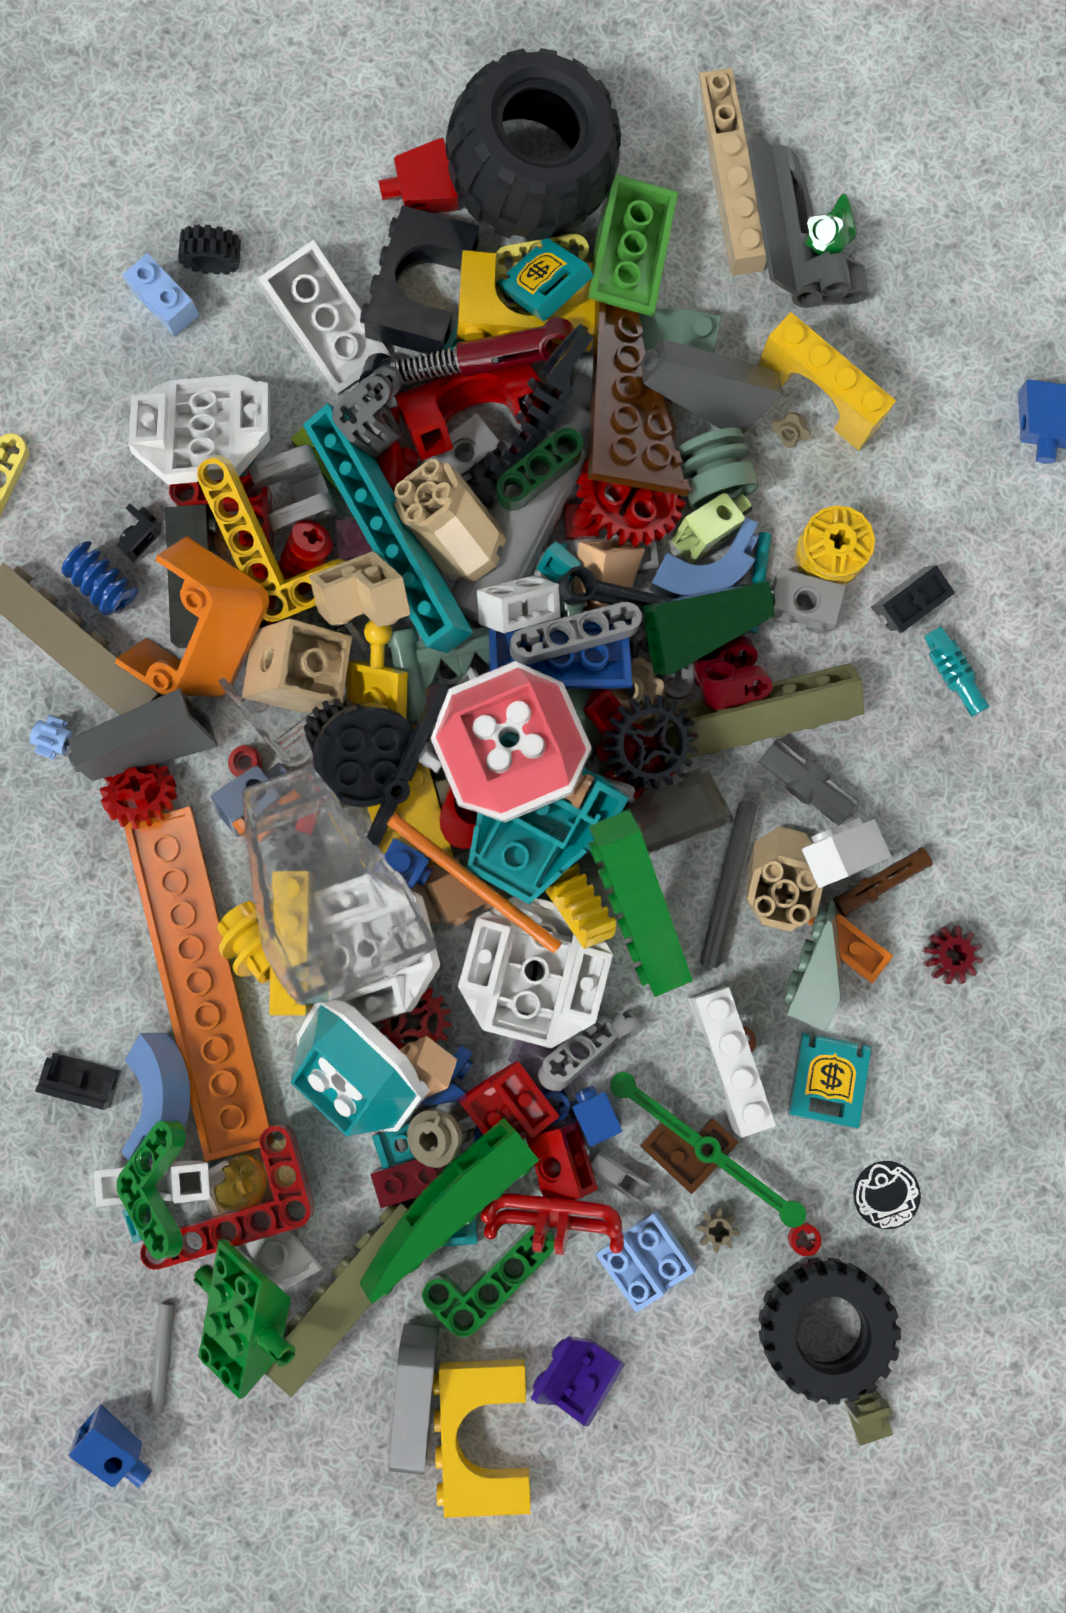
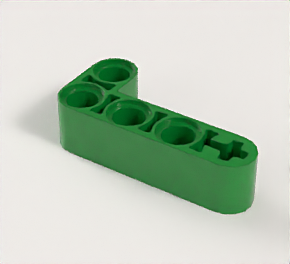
(496, 1275)

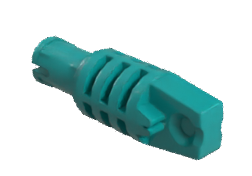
(955, 670)

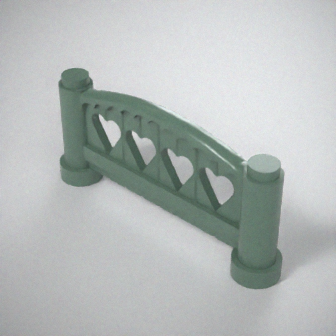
(422, 662)

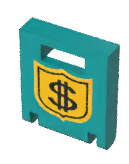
(540, 271)
(830, 1074)

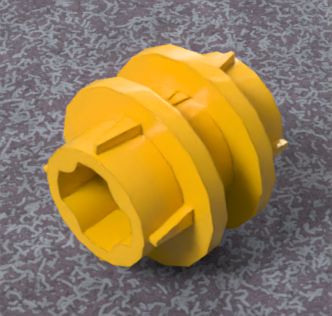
(243, 941)

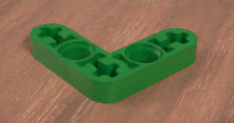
(138, 1188)

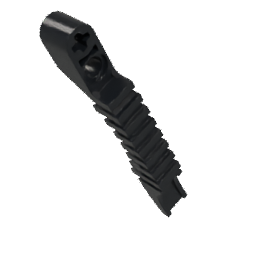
(558, 374)

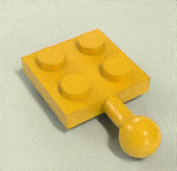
(374, 681)

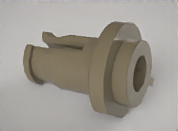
(449, 1135)

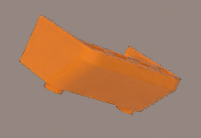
(229, 617)

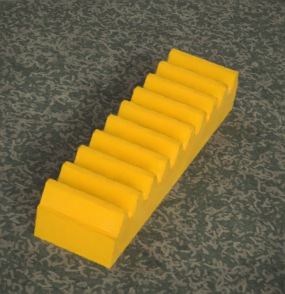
(581, 908)

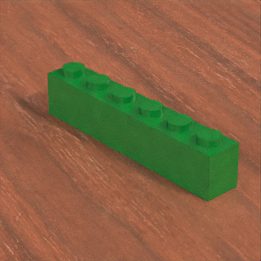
(640, 902)

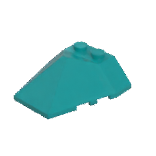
(540, 845)

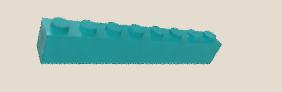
(373, 507)

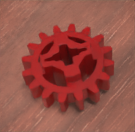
(139, 795)
(431, 1006)

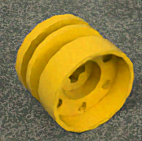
(816, 551)

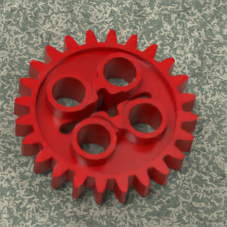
(658, 508)

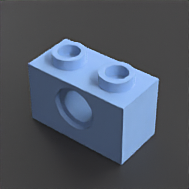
(160, 294)

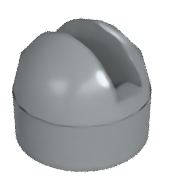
(627, 1025)

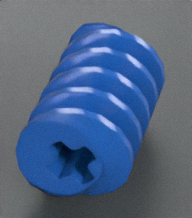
(96, 581)

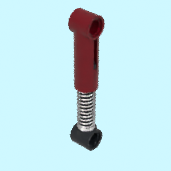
(477, 355)

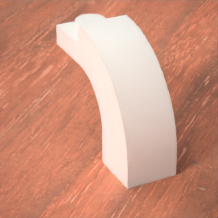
(181, 1183)

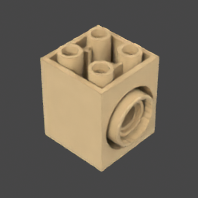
(296, 666)

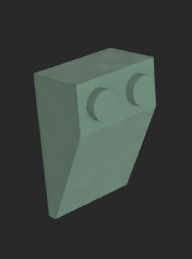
(681, 326)

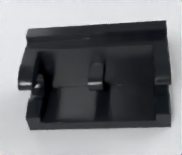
(913, 598)
(78, 1081)

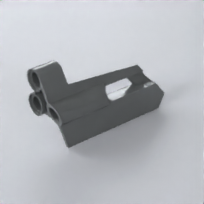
(790, 263)

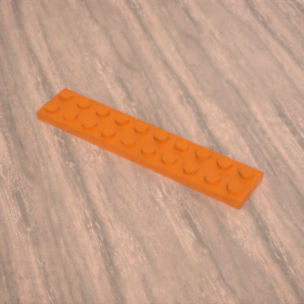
(198, 984)

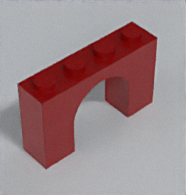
(431, 405)

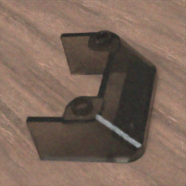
(678, 812)

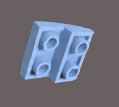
(648, 1263)

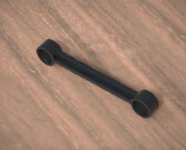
(603, 591)

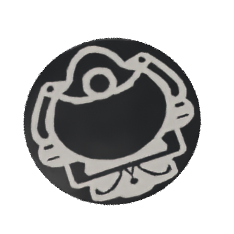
(887, 1195)

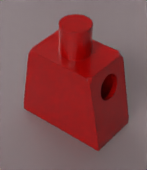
(422, 179)

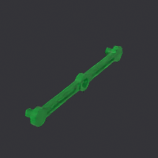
(790, 1212)

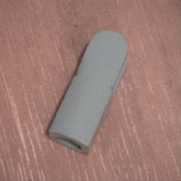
(614, 1172)

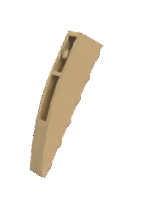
(732, 172)

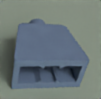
(229, 801)

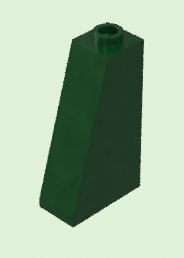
(699, 623)

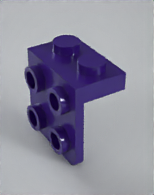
(577, 1378)

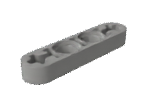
(573, 628)

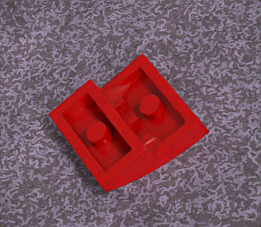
(509, 1096)

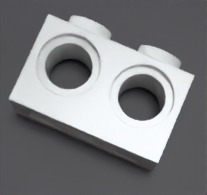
(518, 604)

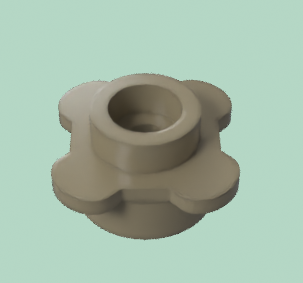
(794, 422)

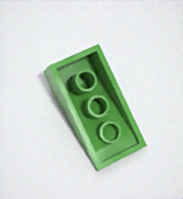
(632, 244)

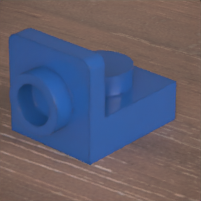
(409, 863)

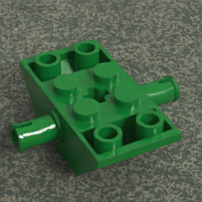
(242, 1320)

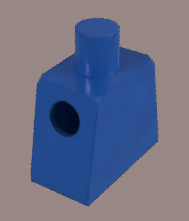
(1043, 418)
(109, 1450)

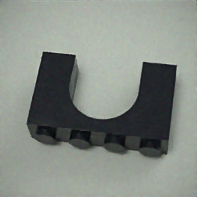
(415, 240)

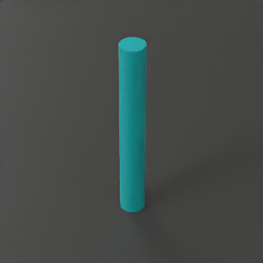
(761, 563)

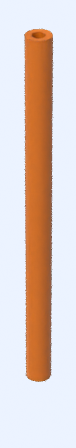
(474, 883)

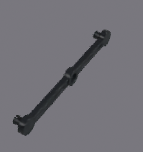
(435, 697)

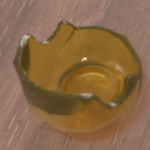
(243, 1184)

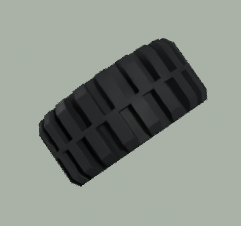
(867, 1358)

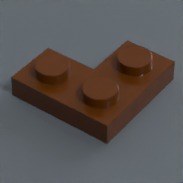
(679, 1156)

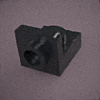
(138, 538)

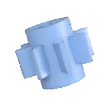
(51, 737)

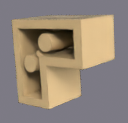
(358, 588)

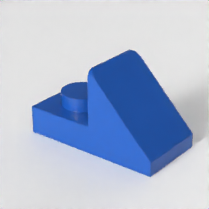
(454, 1091)

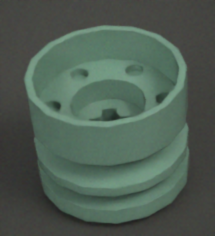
(716, 466)

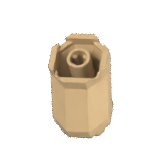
(449, 521)
(781, 881)

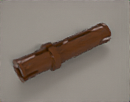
(915, 862)

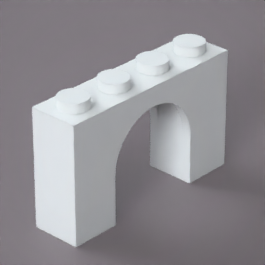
(744, 1094)

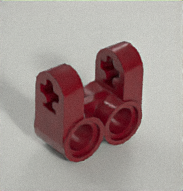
(729, 678)

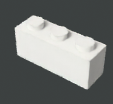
(845, 851)

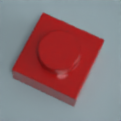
(575, 524)

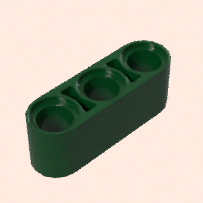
(547, 454)

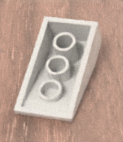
(320, 315)

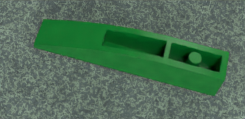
(448, 1205)

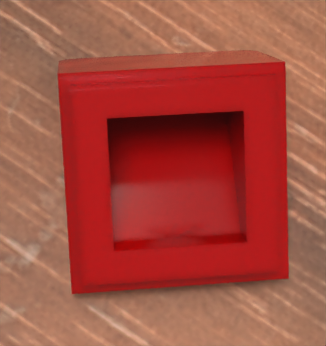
(600, 707)

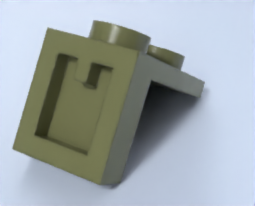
(869, 1417)

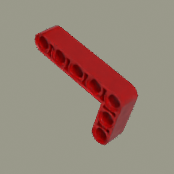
(262, 508)
(244, 1220)

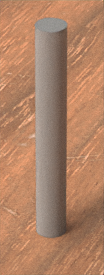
(161, 1357)

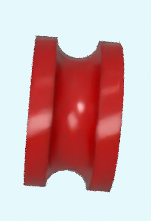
(800, 1249)

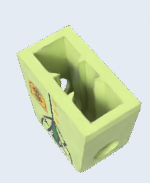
(710, 526)

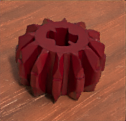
(943, 963)

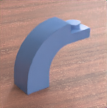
(680, 579)
(163, 1084)

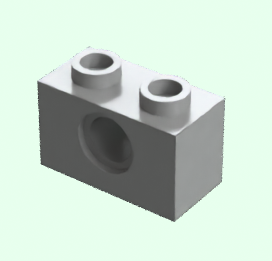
(471, 437)
(823, 594)

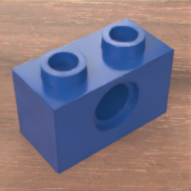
(595, 1115)

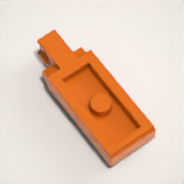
(859, 950)

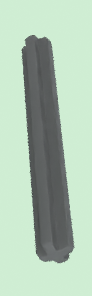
(728, 884)

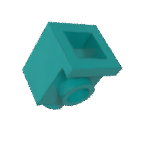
(386, 1150)

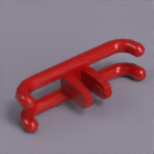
(553, 1214)

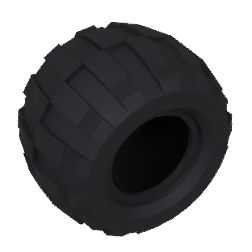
(514, 190)

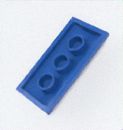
(592, 668)

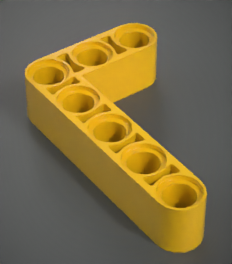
(260, 552)

